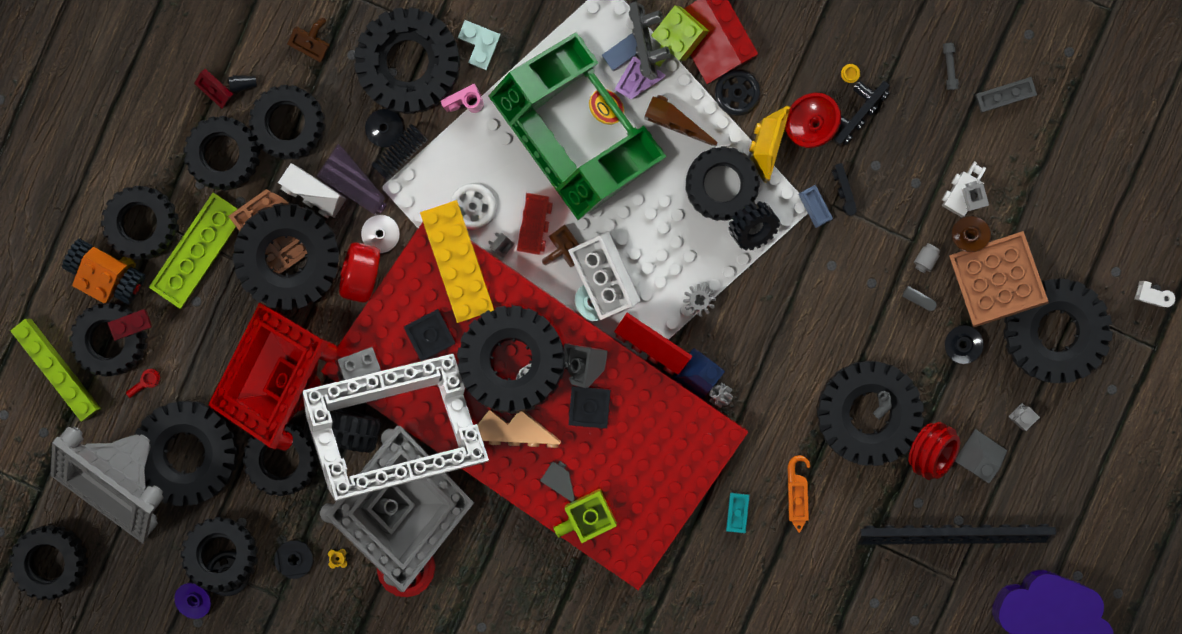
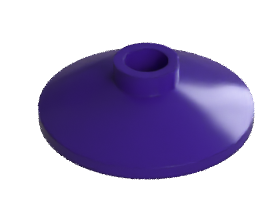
(188, 605)

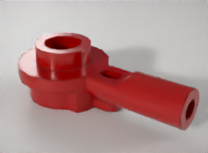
(149, 378)

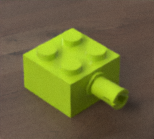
(679, 33)
(587, 517)

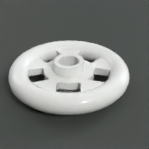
(488, 198)

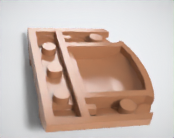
(283, 251)

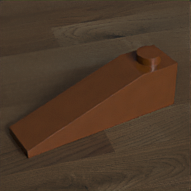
(668, 116)

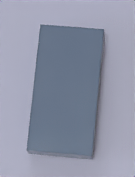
(621, 52)
(815, 206)

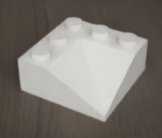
(299, 182)

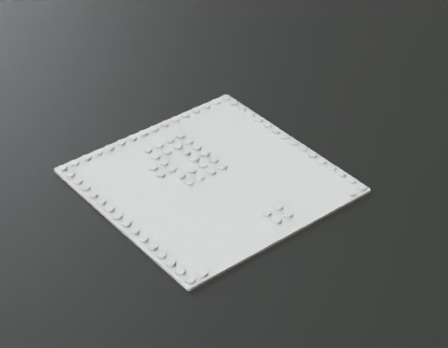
(650, 220)

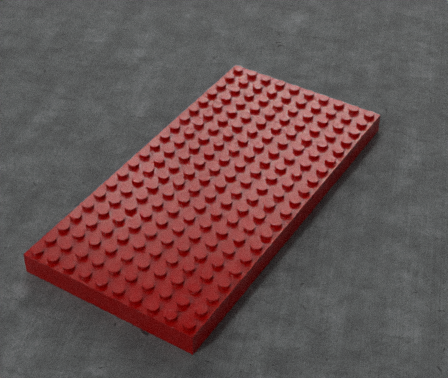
(648, 462)

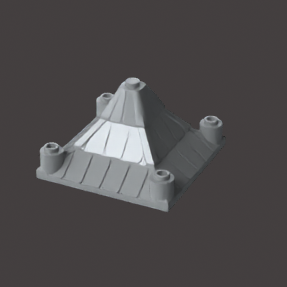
(109, 478)
(402, 523)

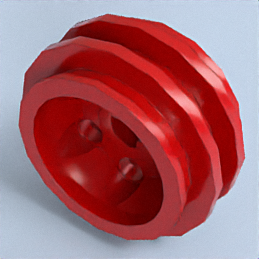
(934, 450)
(422, 581)

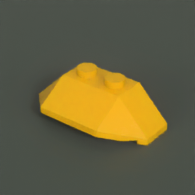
(767, 142)

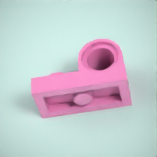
(464, 96)

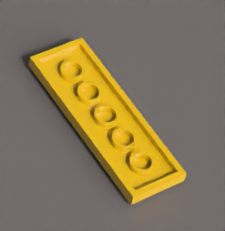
(457, 261)

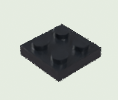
(429, 335)
(589, 407)

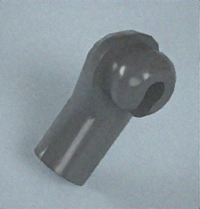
(884, 404)

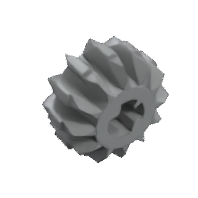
(701, 293)

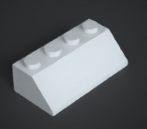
(604, 275)

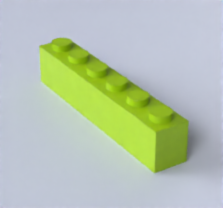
(55, 369)

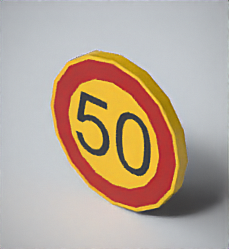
(601, 110)

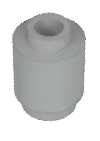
(927, 258)

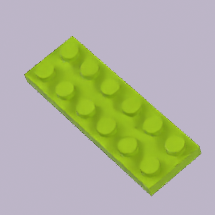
(195, 251)

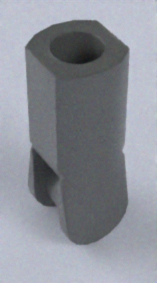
(919, 298)

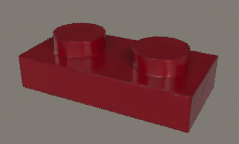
(213, 88)
(130, 324)

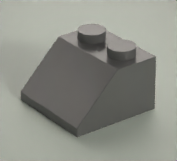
(559, 480)

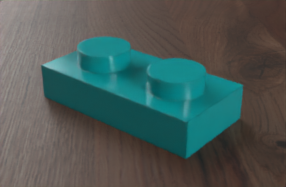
(737, 512)

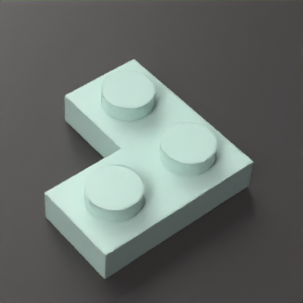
(484, 41)

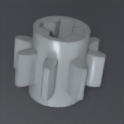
(720, 395)

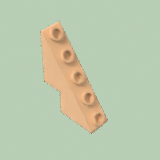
(520, 430)

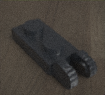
(844, 191)

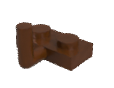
(308, 42)
(563, 242)

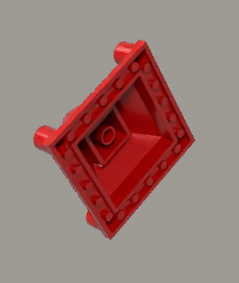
(268, 376)

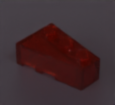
(534, 224)

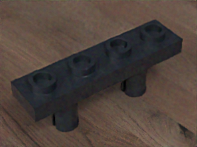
(869, 108)

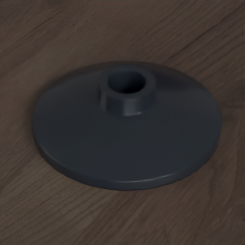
(393, 130)
(973, 342)

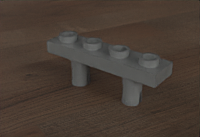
(641, 34)

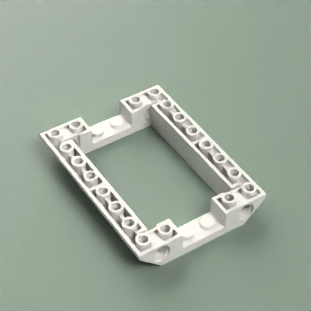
(436, 371)

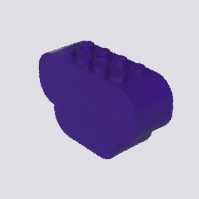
(1049, 606)

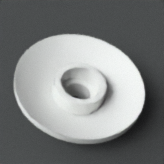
(390, 233)

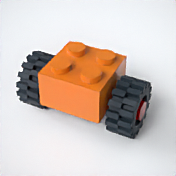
(101, 274)

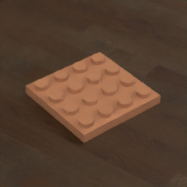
(999, 279)

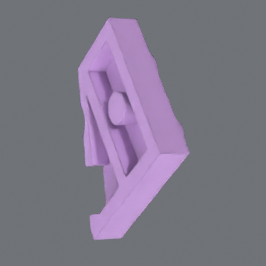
(633, 82)

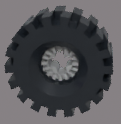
(754, 225)

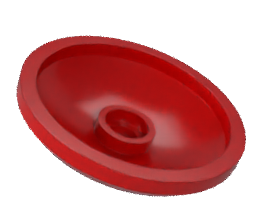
(806, 113)

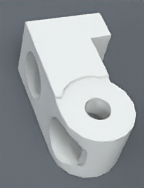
(1155, 297)

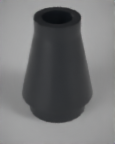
(241, 83)

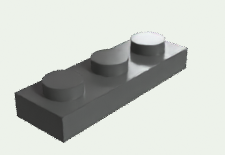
(1006, 94)

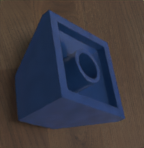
(699, 374)

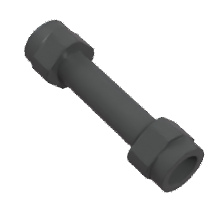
(952, 83)

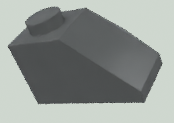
(584, 364)

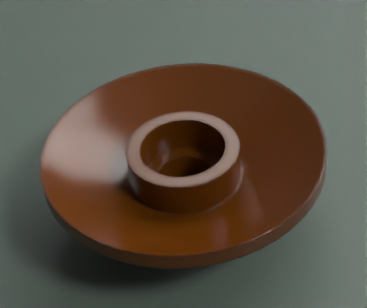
(971, 226)

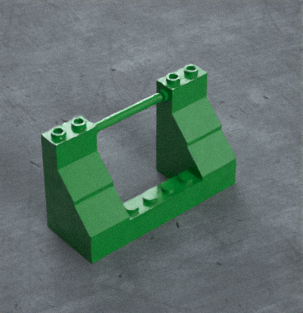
(539, 81)

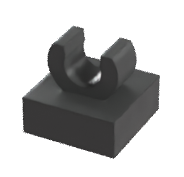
(501, 244)

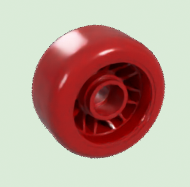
(359, 272)

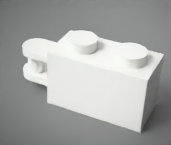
(954, 198)

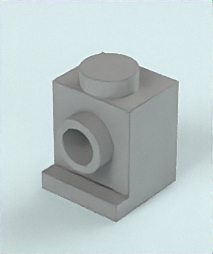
(981, 199)
(1023, 417)

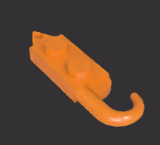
(797, 494)

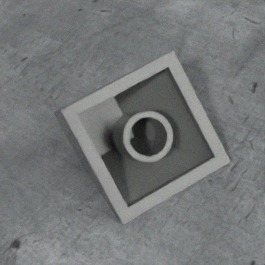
(981, 456)

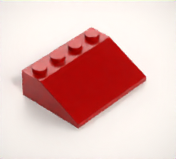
(726, 42)
(652, 343)

